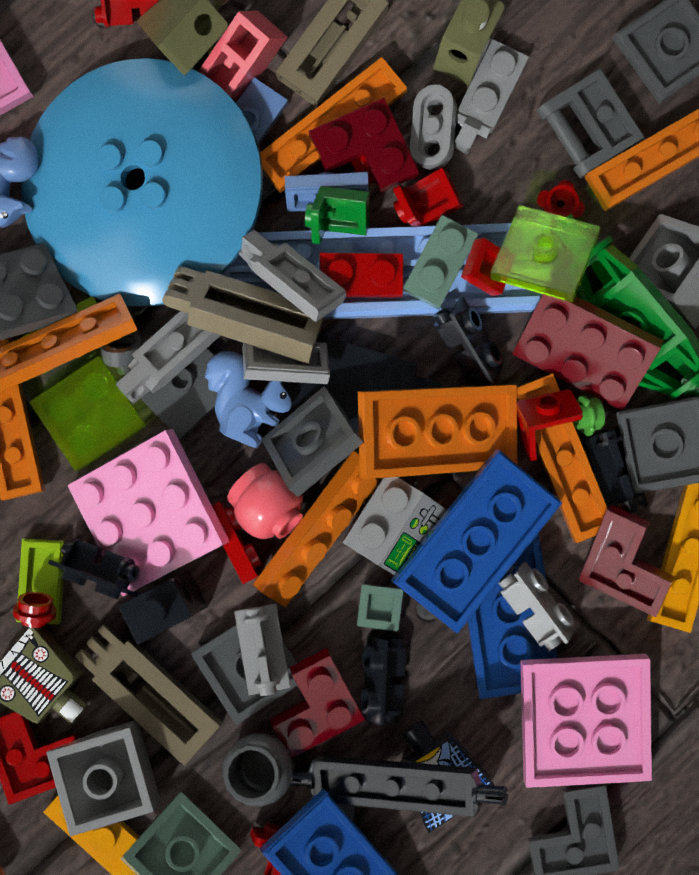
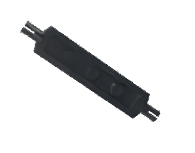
(400, 785)

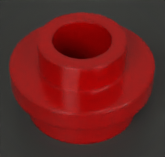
(34, 609)

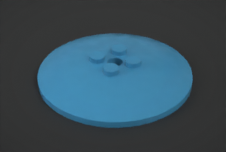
(196, 191)

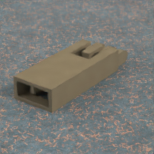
(328, 48)
(243, 312)
(161, 705)

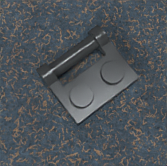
(601, 116)

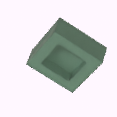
(379, 607)

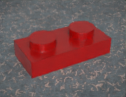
(365, 273)
(243, 557)

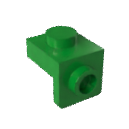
(337, 212)

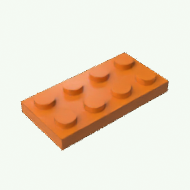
(435, 429)

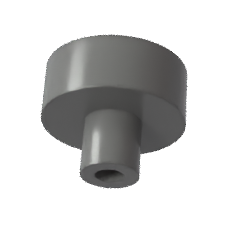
(120, 352)

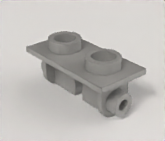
(549, 618)
(262, 650)

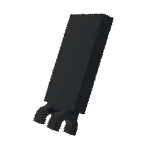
(358, 370)

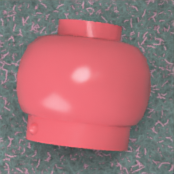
(265, 503)

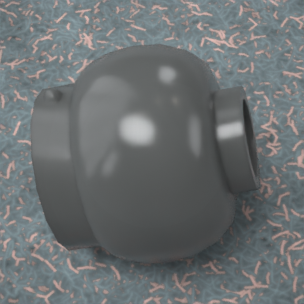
(258, 769)

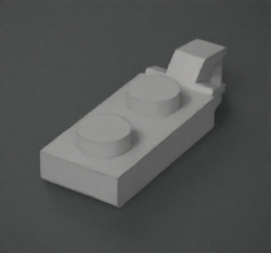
(488, 94)
(292, 276)
(164, 357)

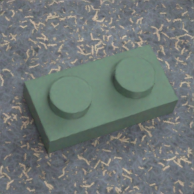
(440, 262)

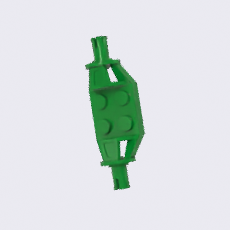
(638, 301)

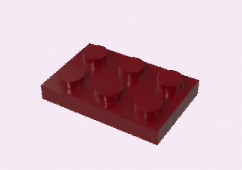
(588, 348)

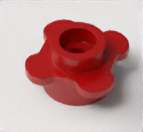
(562, 192)

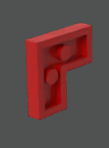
(23, 764)

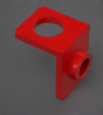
(544, 412)

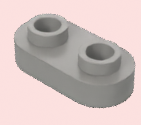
(433, 129)

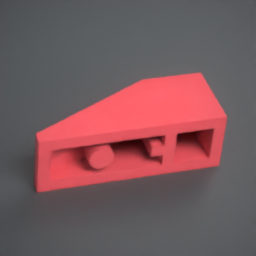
(243, 52)

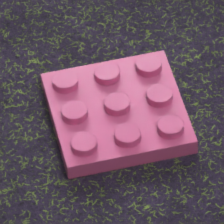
(150, 508)
(586, 720)

